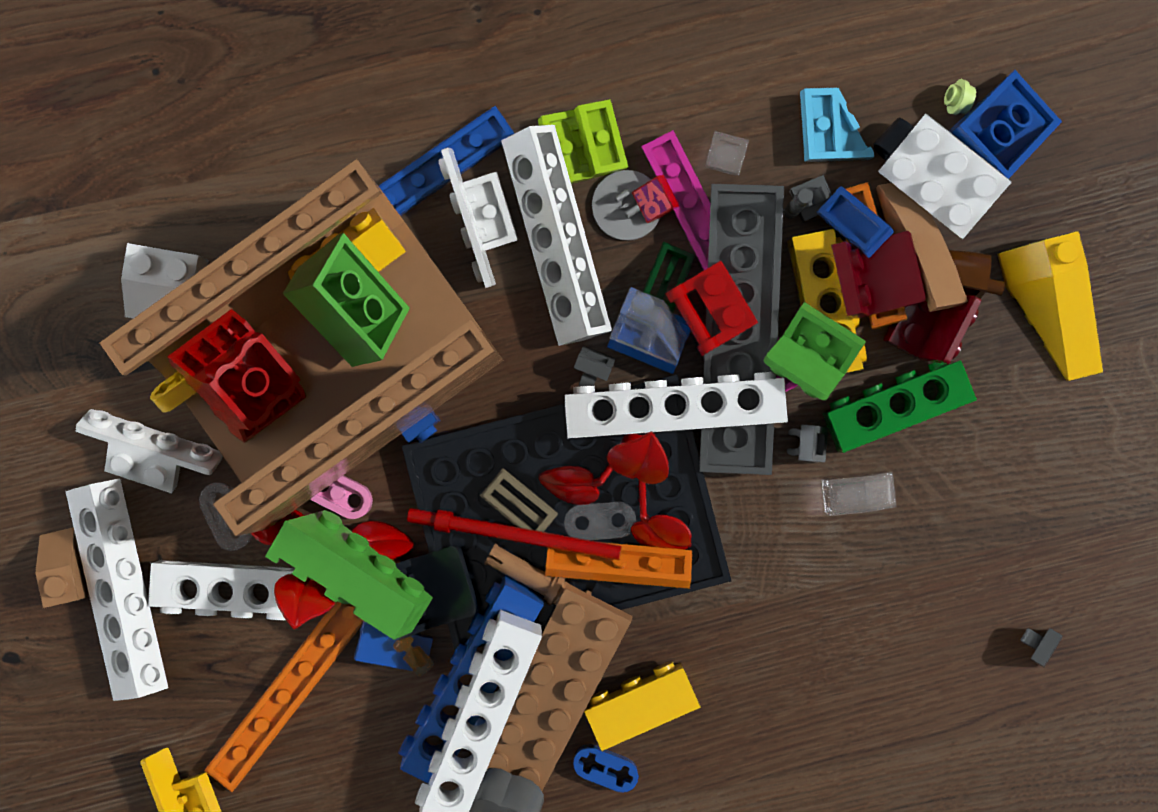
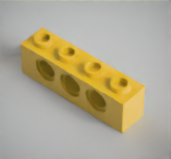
(803, 253)

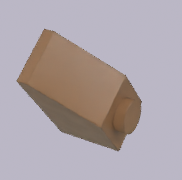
(60, 569)

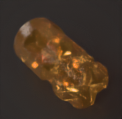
(414, 656)

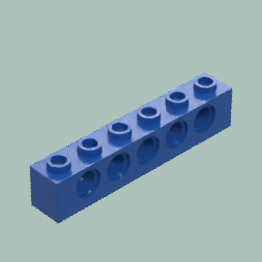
(506, 596)

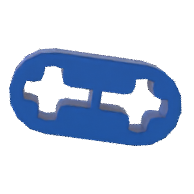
(603, 776)

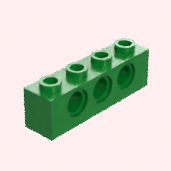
(953, 392)

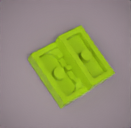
(588, 140)

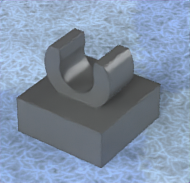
(821, 194)
(593, 365)
(812, 443)
(1043, 646)

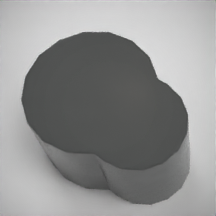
(507, 793)

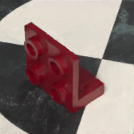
(881, 282)
(933, 334)

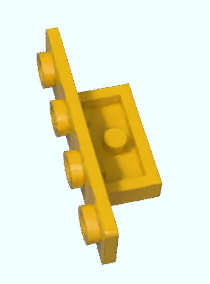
(171, 792)

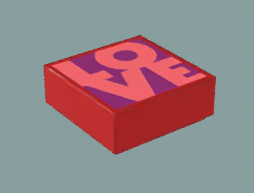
(655, 198)

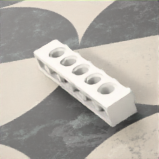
(556, 234)
(583, 422)
(116, 590)
(522, 640)

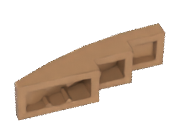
(936, 265)

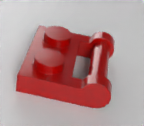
(721, 300)

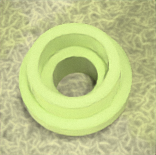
(960, 97)

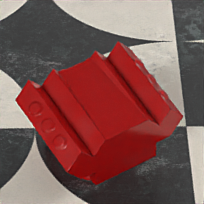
(238, 375)

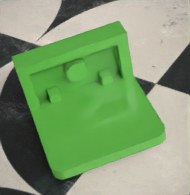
(814, 352)

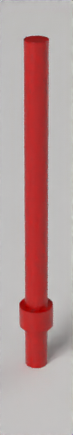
(446, 521)

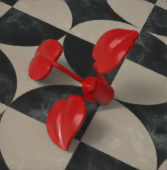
(634, 458)
(306, 600)

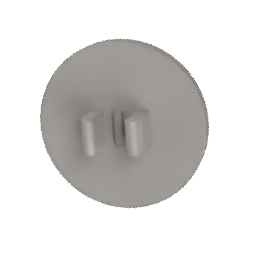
(617, 209)

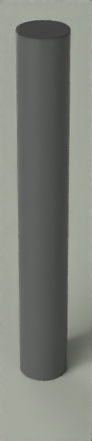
(798, 203)

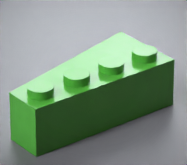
(351, 572)

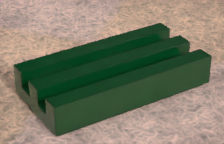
(677, 253)

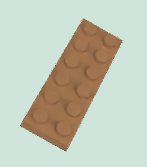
(559, 684)

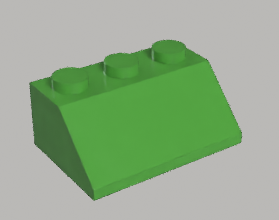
(347, 301)

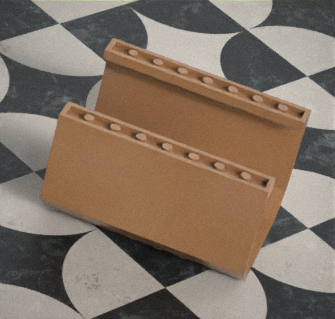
(345, 407)

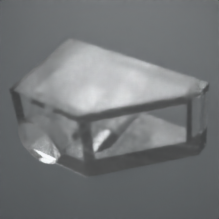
(649, 327)
(858, 493)

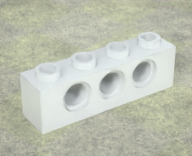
(168, 593)

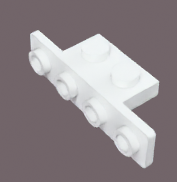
(483, 212)
(146, 453)

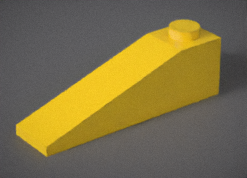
(1056, 296)

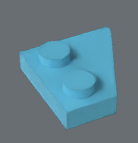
(830, 128)

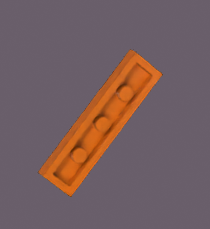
(636, 566)

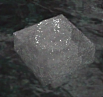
(726, 153)

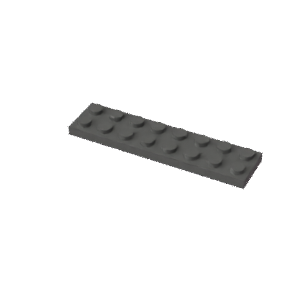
(748, 241)

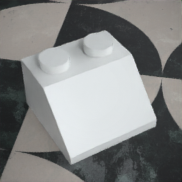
(152, 274)

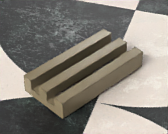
(495, 485)

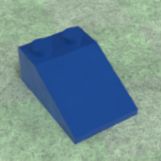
(1007, 125)

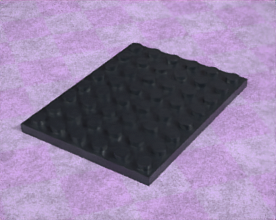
(459, 466)

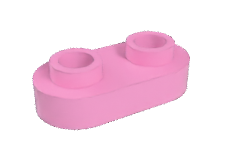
(338, 496)

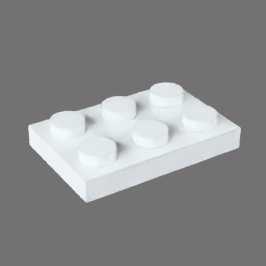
(944, 176)

